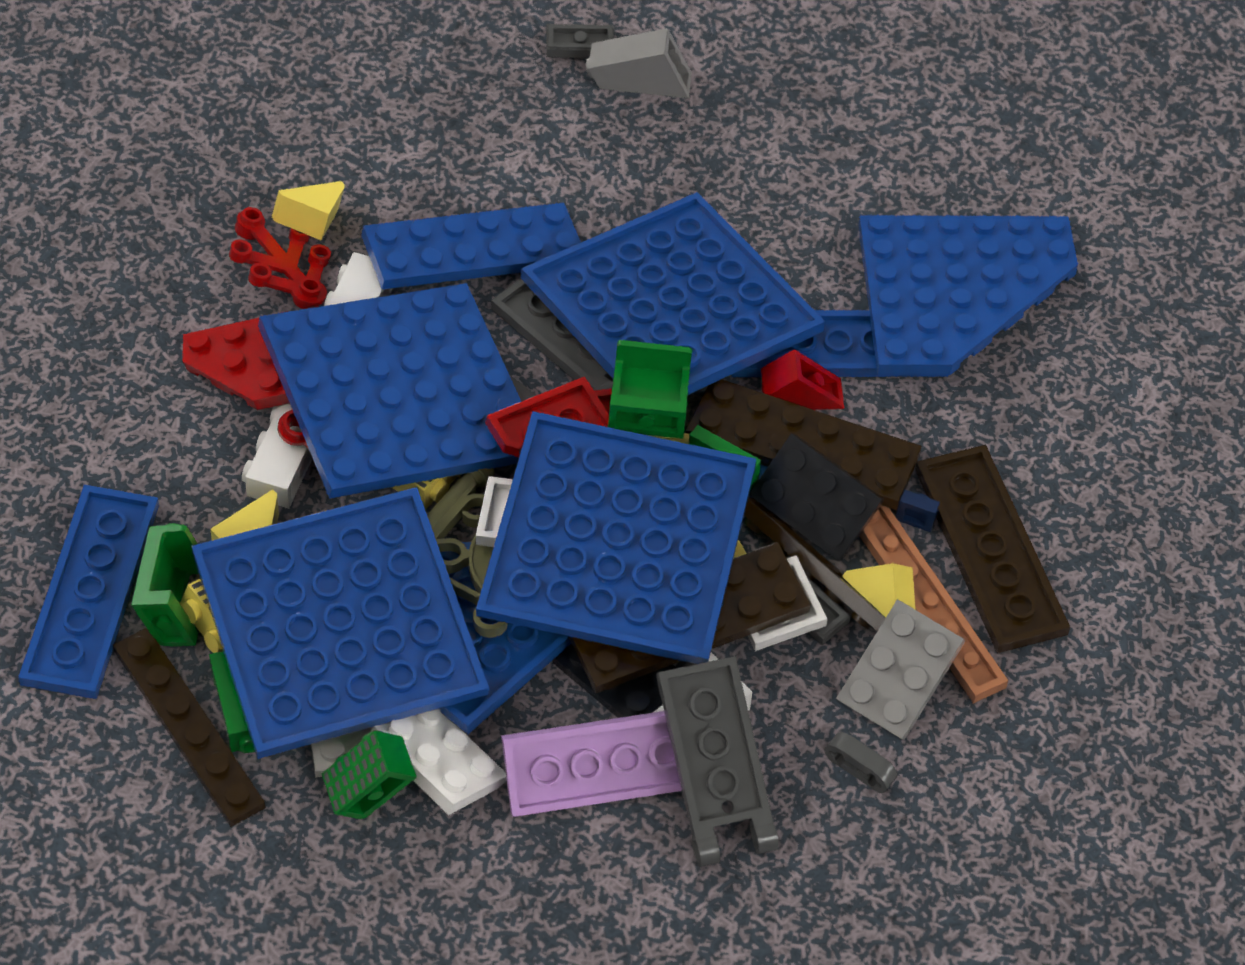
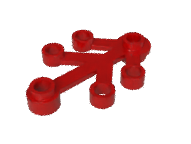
(305, 290)

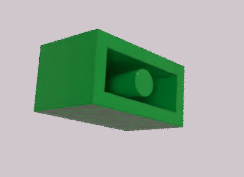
(368, 775)

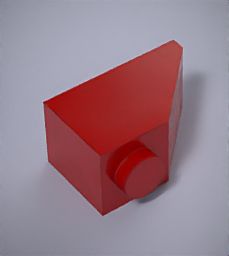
(802, 382)

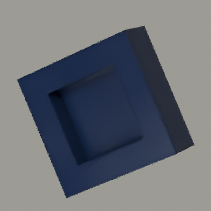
(917, 510)

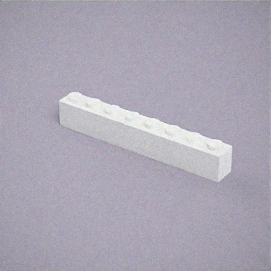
(277, 462)

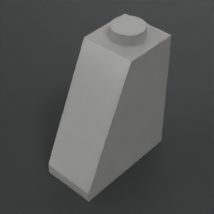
(640, 64)

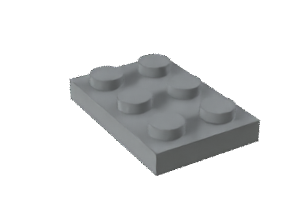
(900, 669)

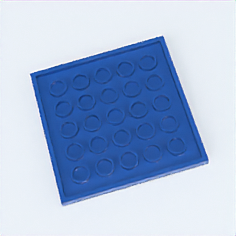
(674, 282)
(392, 387)
(617, 538)
(338, 622)

